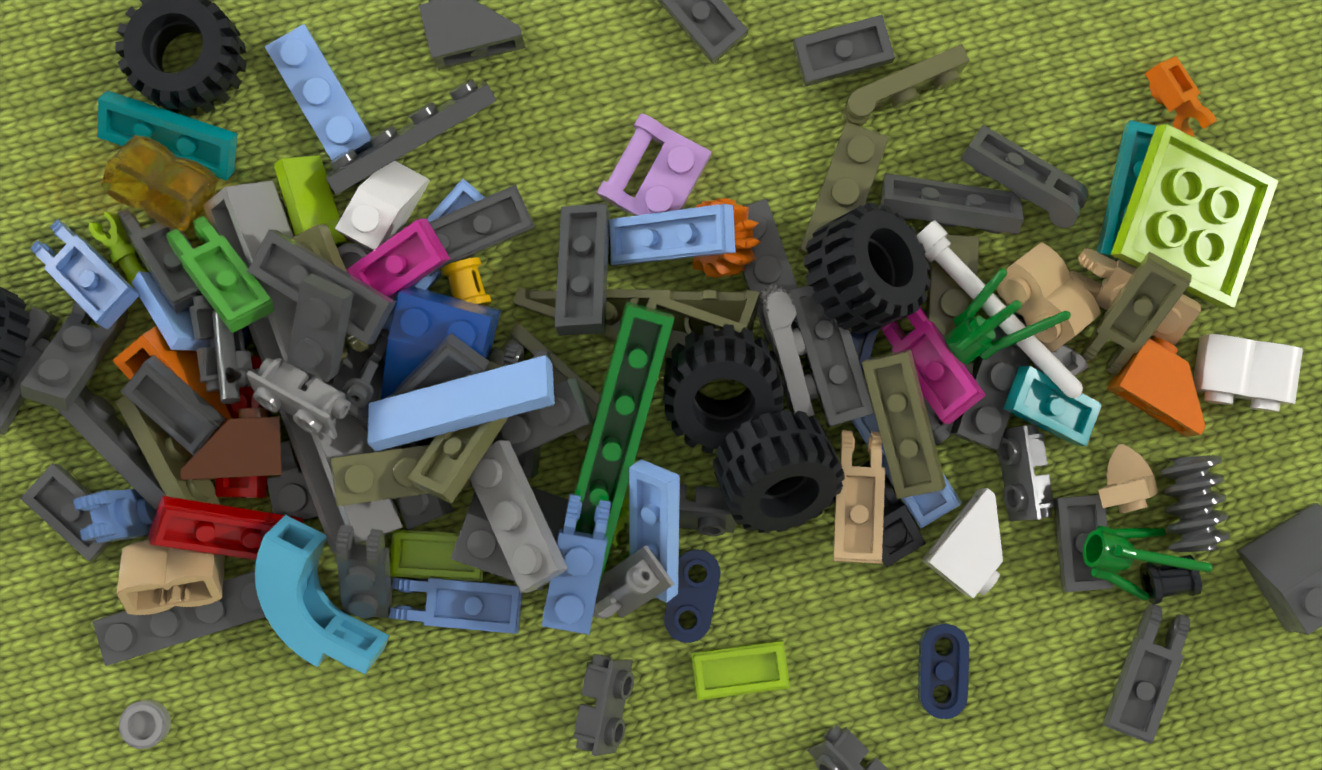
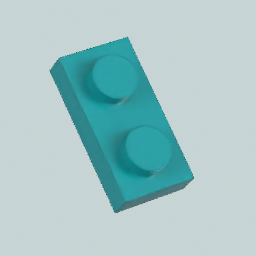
(1046, 406)

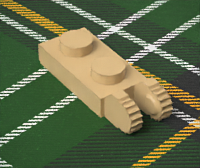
(1116, 276)
(860, 505)

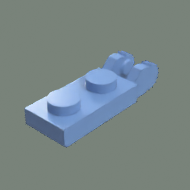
(86, 276)
(116, 515)
(574, 592)
(462, 604)

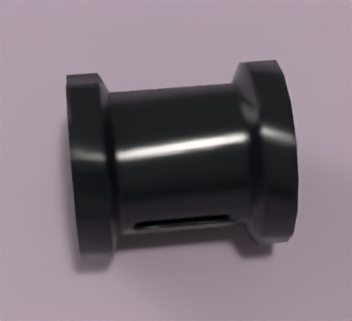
(1168, 581)

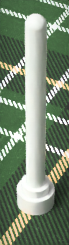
(937, 248)

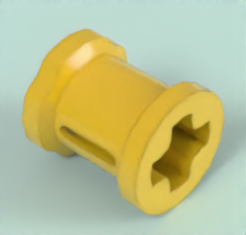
(466, 281)

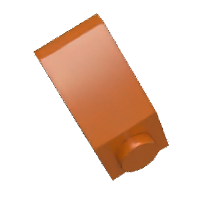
(1161, 387)

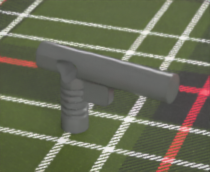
(230, 362)

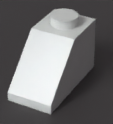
(382, 205)
(970, 547)

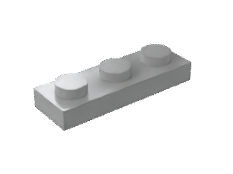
(516, 518)

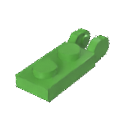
(222, 276)

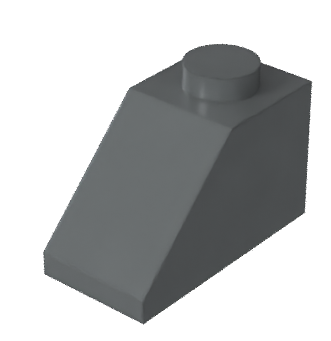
(467, 32)

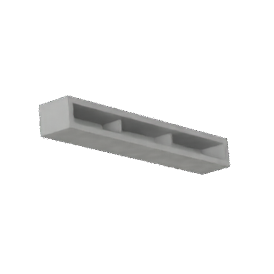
(244, 217)

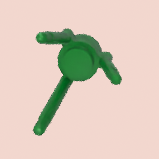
(974, 336)
(1110, 552)

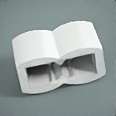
(1247, 370)

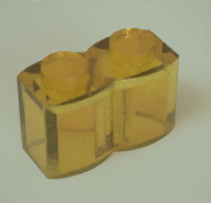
(155, 180)

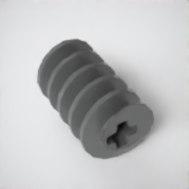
(1195, 503)

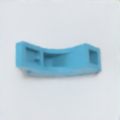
(298, 606)

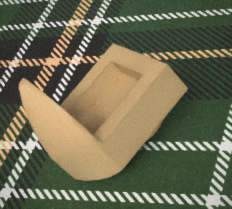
(1128, 481)

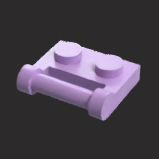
(669, 178)

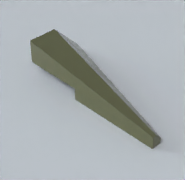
(690, 310)

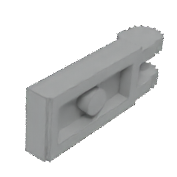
(788, 347)

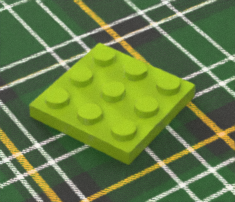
(1196, 214)

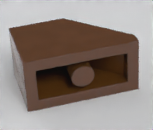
(239, 449)

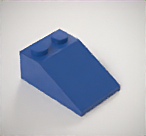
(423, 322)

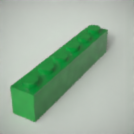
(621, 414)

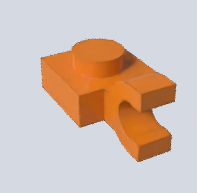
(1176, 90)

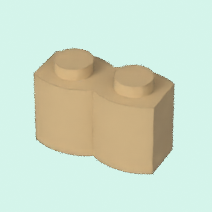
(1045, 289)
(166, 577)

